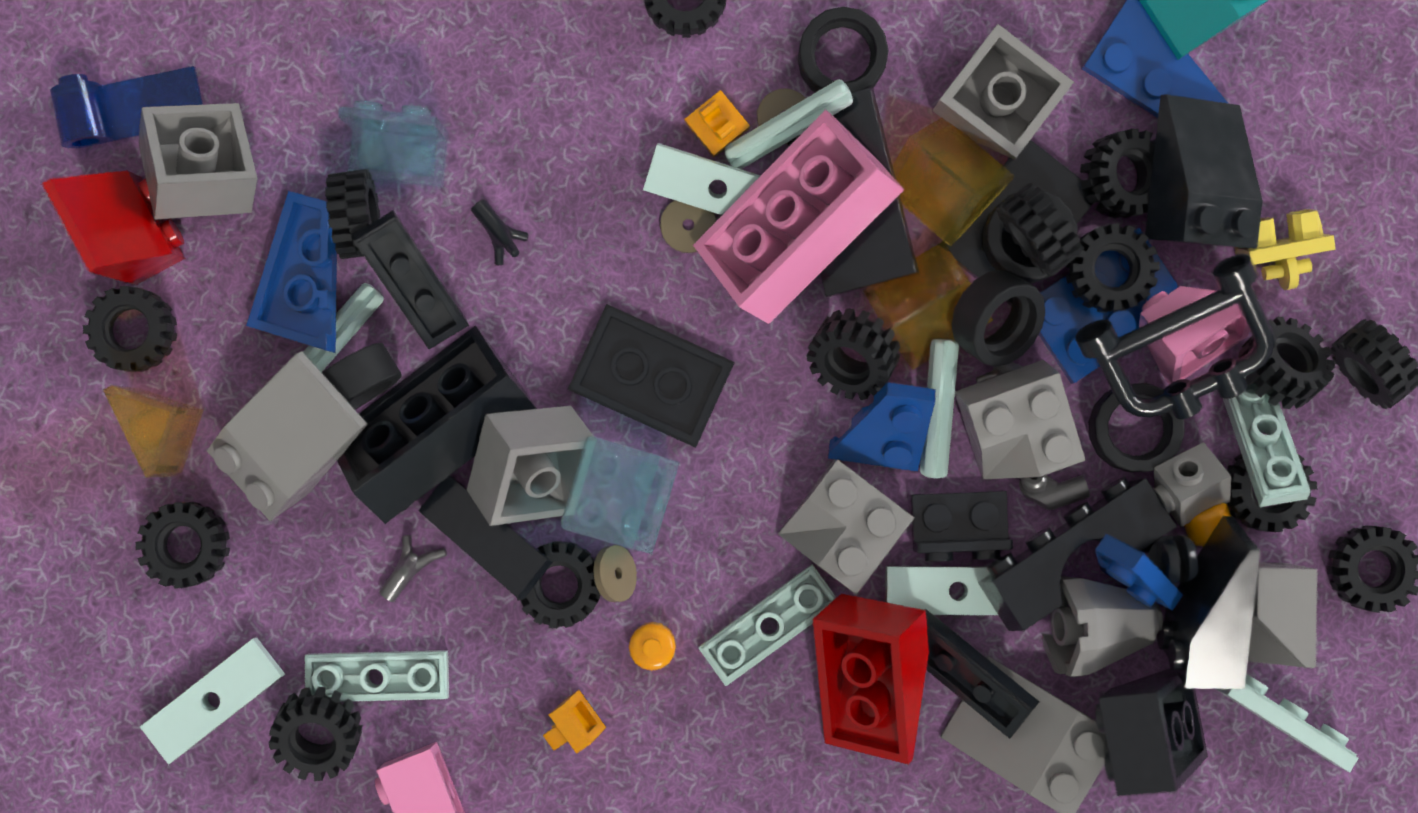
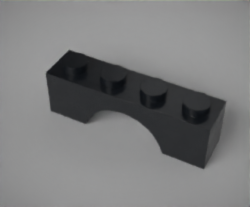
(1029, 584)

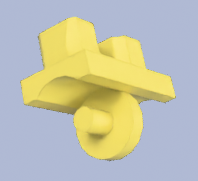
(1304, 239)

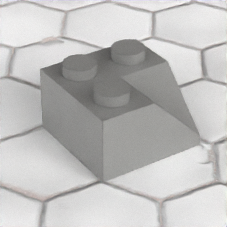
(1003, 94)
(197, 160)
(1020, 423)
(526, 464)
(845, 526)
(1284, 616)

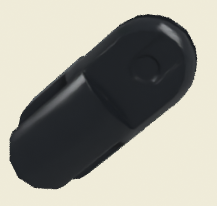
(1174, 557)

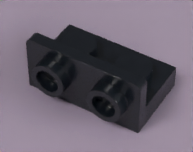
(960, 523)

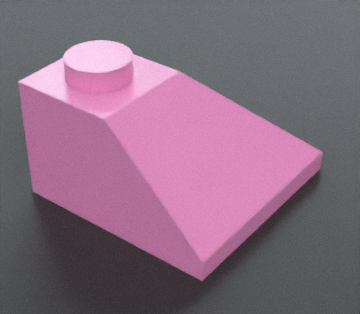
(1197, 344)

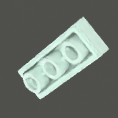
(688, 176)
(1271, 457)
(929, 589)
(745, 644)
(405, 675)
(191, 715)
(1291, 720)

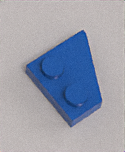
(889, 429)
(1136, 571)

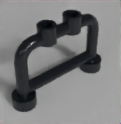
(1226, 376)

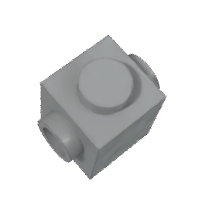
(1191, 483)

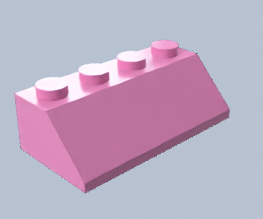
(797, 218)

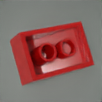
(115, 225)
(871, 675)

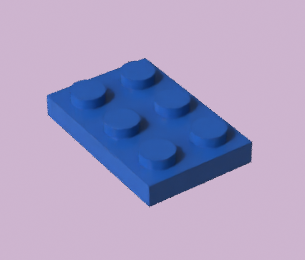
(1067, 315)

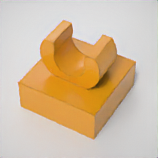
(717, 123)
(574, 723)

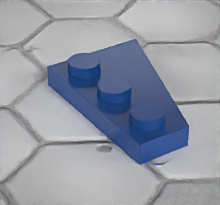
(1142, 66)
(299, 277)

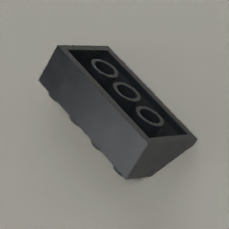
(429, 425)

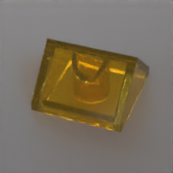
(947, 179)
(921, 303)
(155, 428)

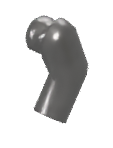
(1052, 494)

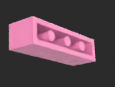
(418, 783)

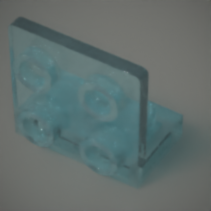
(397, 145)
(619, 494)

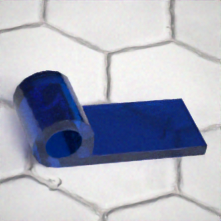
(112, 112)

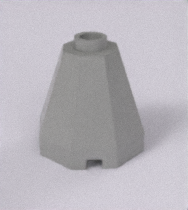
(1097, 627)

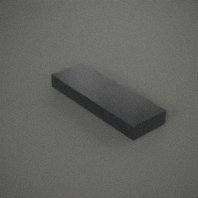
(410, 279)
(495, 548)
(976, 679)

